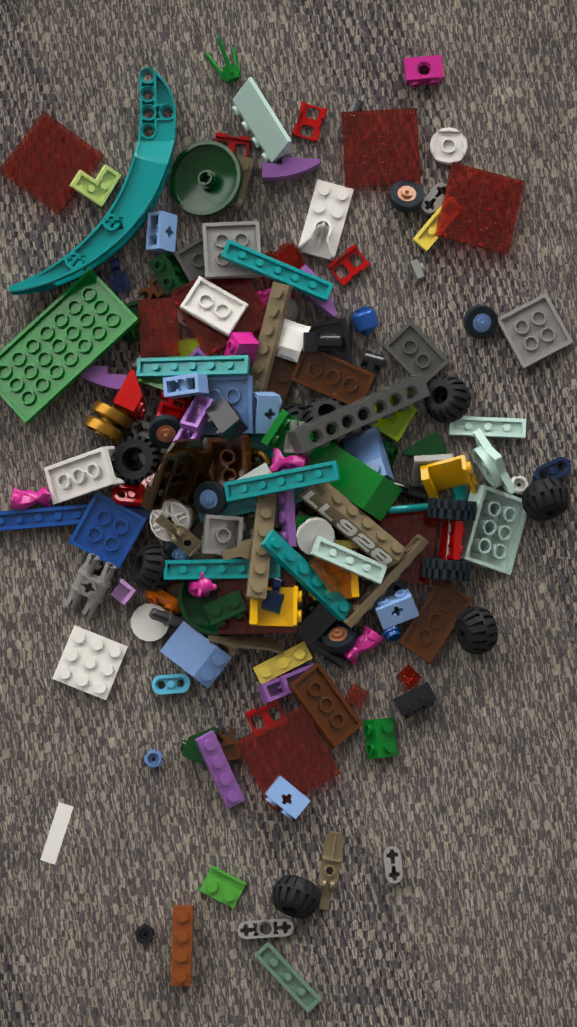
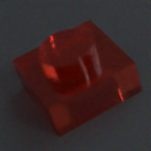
(408, 677)
(356, 695)

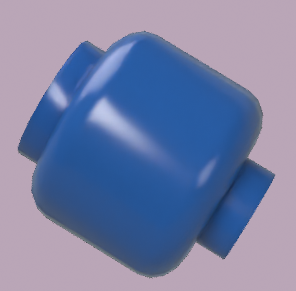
(365, 320)

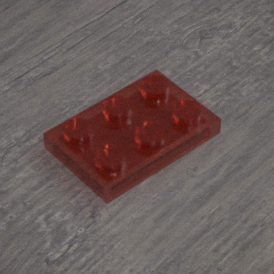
(158, 327)

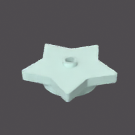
(491, 464)

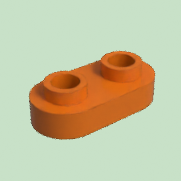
(163, 599)

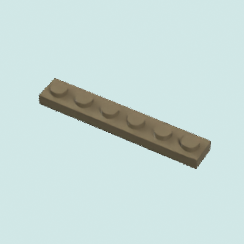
(270, 335)
(259, 558)
(374, 591)

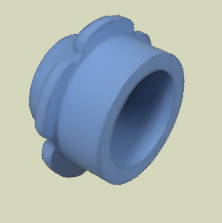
(148, 759)

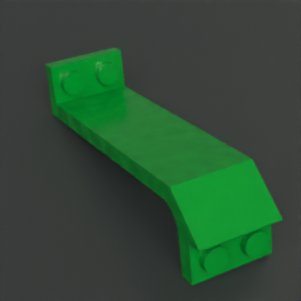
(357, 480)

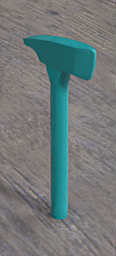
(458, 492)

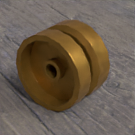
(107, 423)

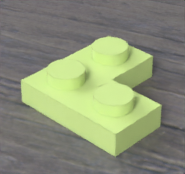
(96, 189)

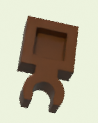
(154, 289)
(229, 746)

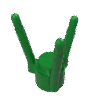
(230, 72)

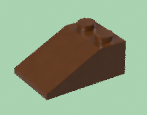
(230, 459)

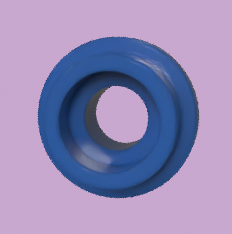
(392, 634)

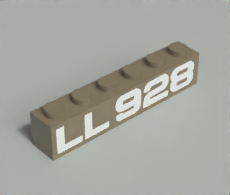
(353, 523)

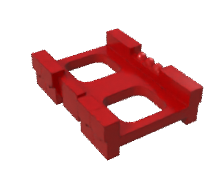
(303, 120)
(232, 142)
(344, 260)
(263, 711)

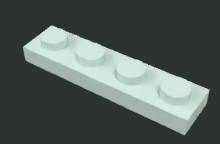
(489, 426)
(348, 560)

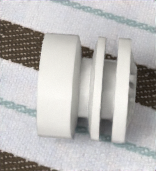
(180, 515)

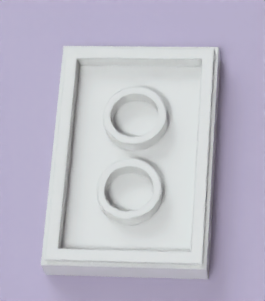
(214, 306)

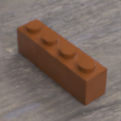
(182, 945)

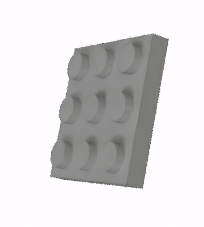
(214, 240)
(534, 331)

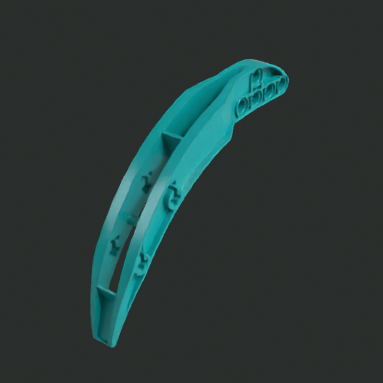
(135, 200)

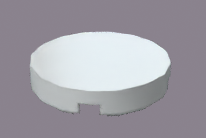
(448, 146)
(310, 530)
(144, 626)

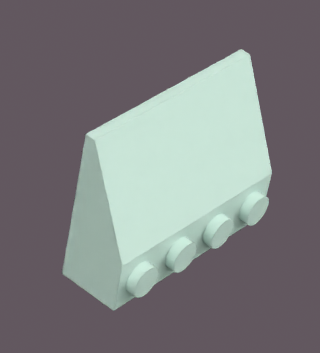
(261, 123)
(496, 532)

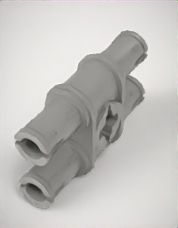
(99, 585)

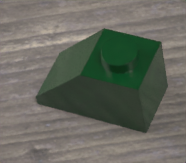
(427, 446)
(191, 749)

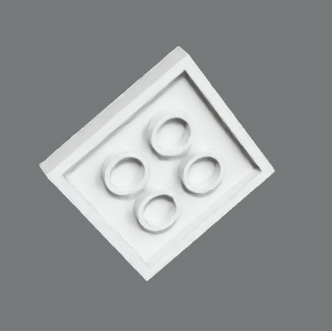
(90, 662)

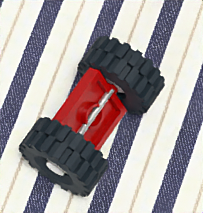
(451, 539)

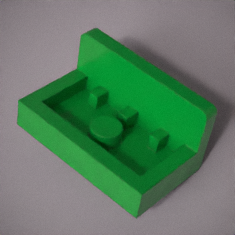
(380, 738)

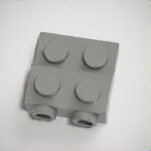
(221, 533)

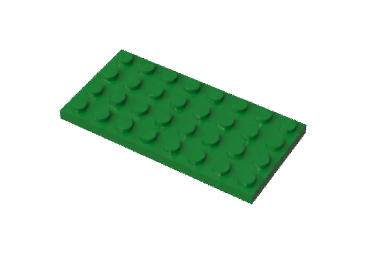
(62, 345)

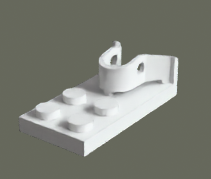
(325, 220)
(81, 475)

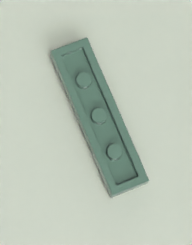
(288, 976)

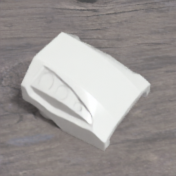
(291, 340)

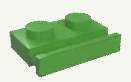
(222, 886)

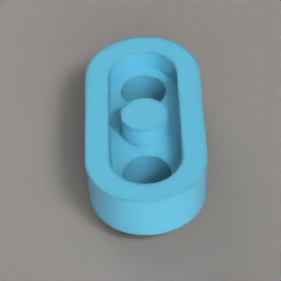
(171, 684)

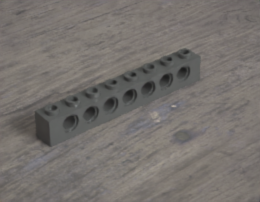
(300, 436)

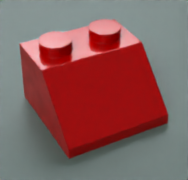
(130, 398)

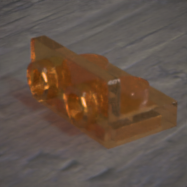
(330, 574)

